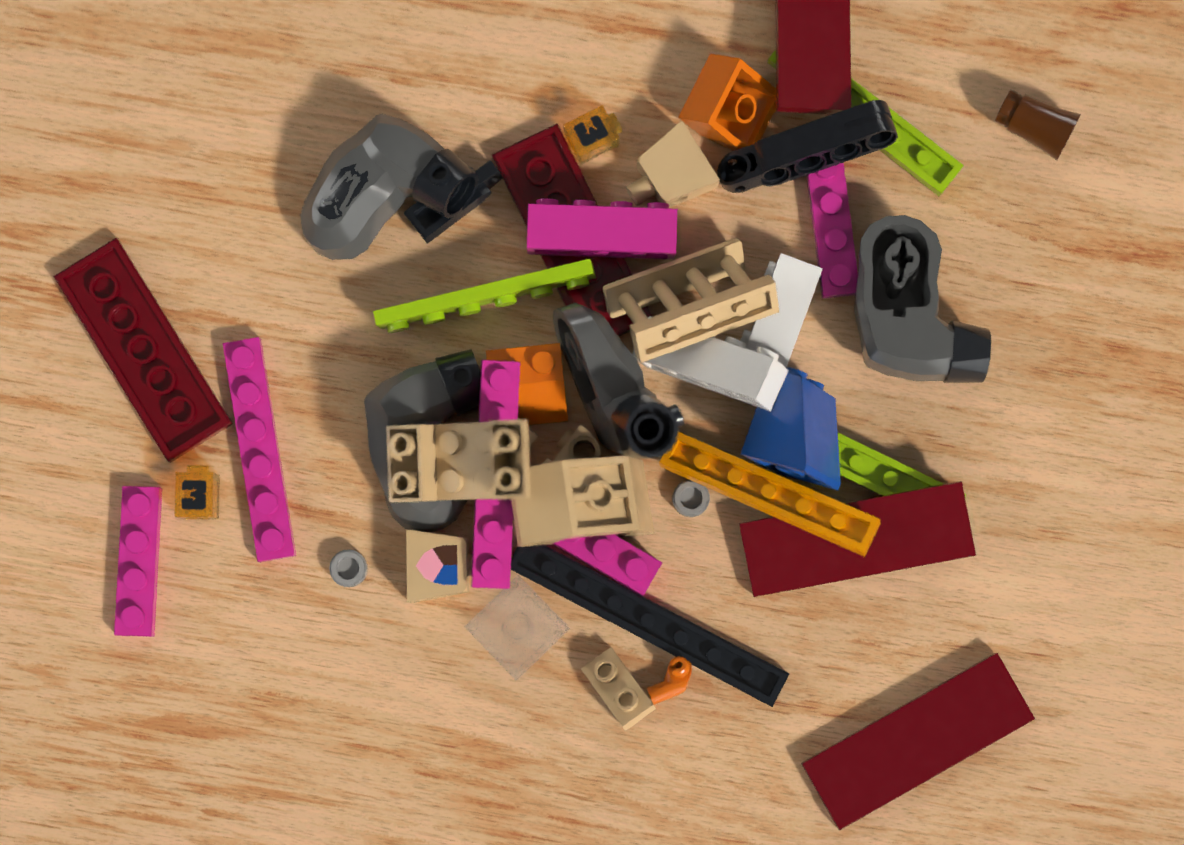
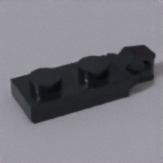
(432, 224)

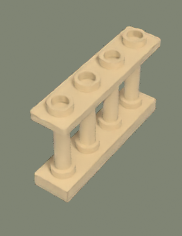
(696, 320)

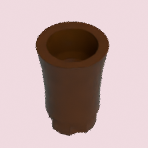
(1037, 122)

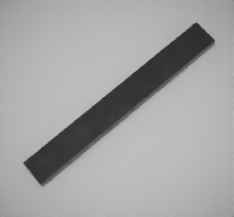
(650, 621)

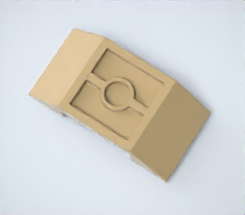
(458, 461)
(584, 501)

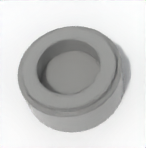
(690, 498)
(348, 568)

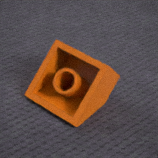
(729, 103)
(540, 383)

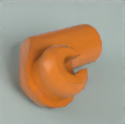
(674, 683)

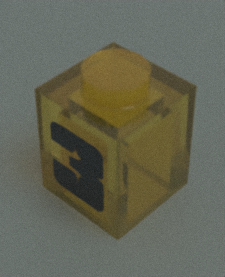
(592, 134)
(197, 493)

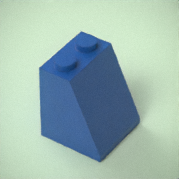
(798, 433)

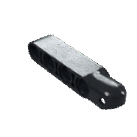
(809, 148)

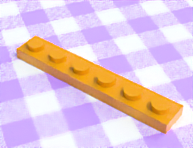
(771, 494)

